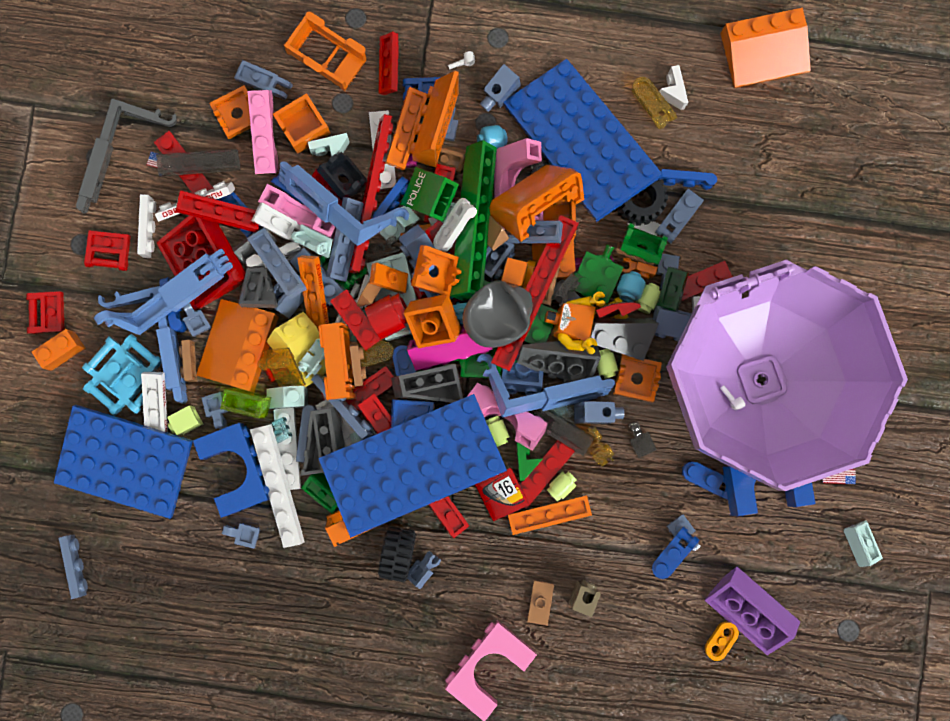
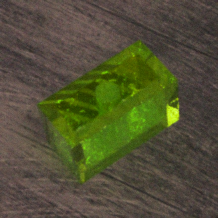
(245, 403)

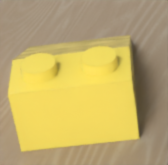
(299, 336)

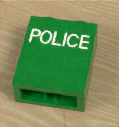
(429, 194)

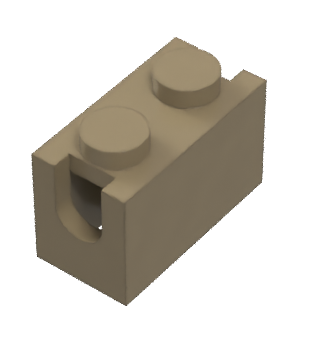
(584, 598)

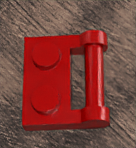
(107, 243)
(51, 312)

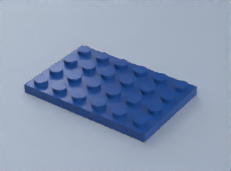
(122, 461)

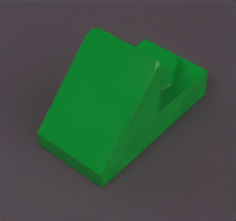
(525, 466)

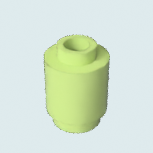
(649, 298)
(607, 365)
(498, 430)
(562, 485)

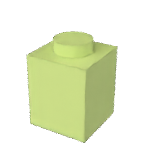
(184, 421)

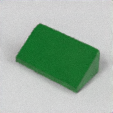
(319, 490)

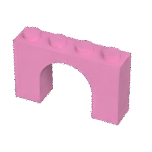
(511, 160)
(463, 683)

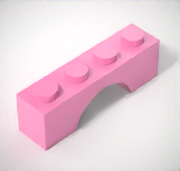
(261, 122)
(293, 209)
(527, 427)

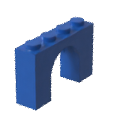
(235, 439)
(742, 495)

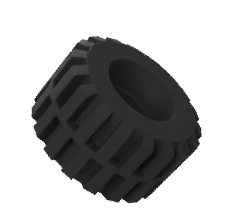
(646, 215)
(396, 554)

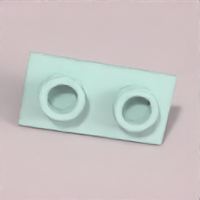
(313, 240)
(311, 363)

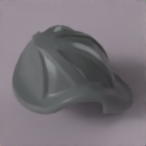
(497, 314)

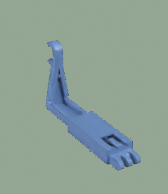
(326, 205)
(172, 295)
(166, 339)
(550, 397)

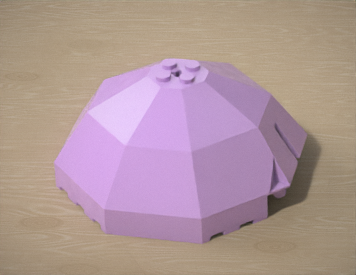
(824, 366)

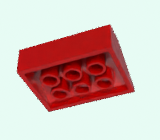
(190, 242)

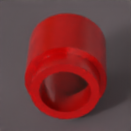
(387, 315)

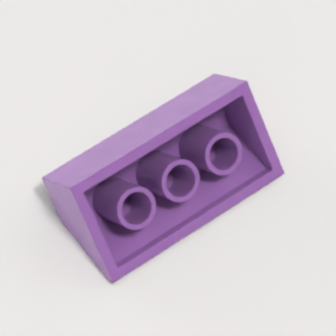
(753, 611)

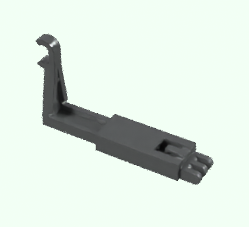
(103, 149)

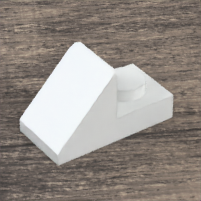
(676, 92)

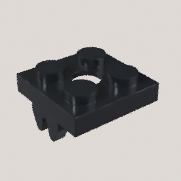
(343, 166)

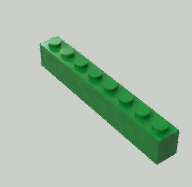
(473, 239)

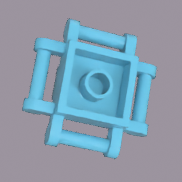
(120, 374)

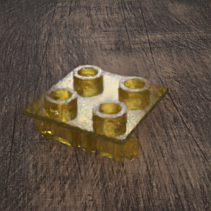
(283, 367)
(605, 452)

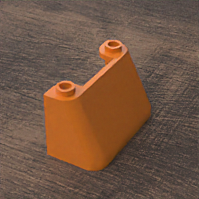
(522, 202)

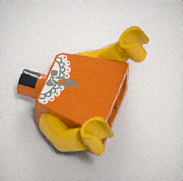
(575, 321)

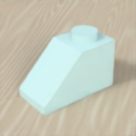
(288, 397)

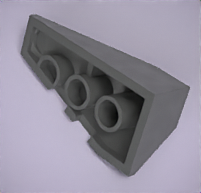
(559, 361)

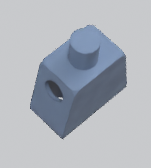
(504, 81)
(597, 413)

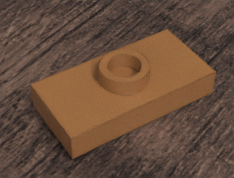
(540, 602)

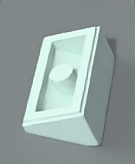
(863, 544)

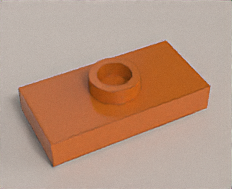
(388, 278)

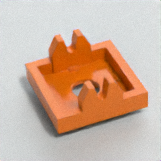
(223, 110)
(446, 267)
(651, 375)

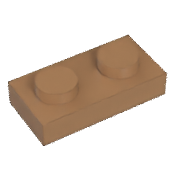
(189, 369)
(359, 372)

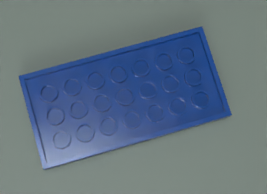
(583, 136)
(412, 465)

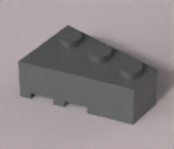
(624, 336)
(431, 385)
(323, 436)

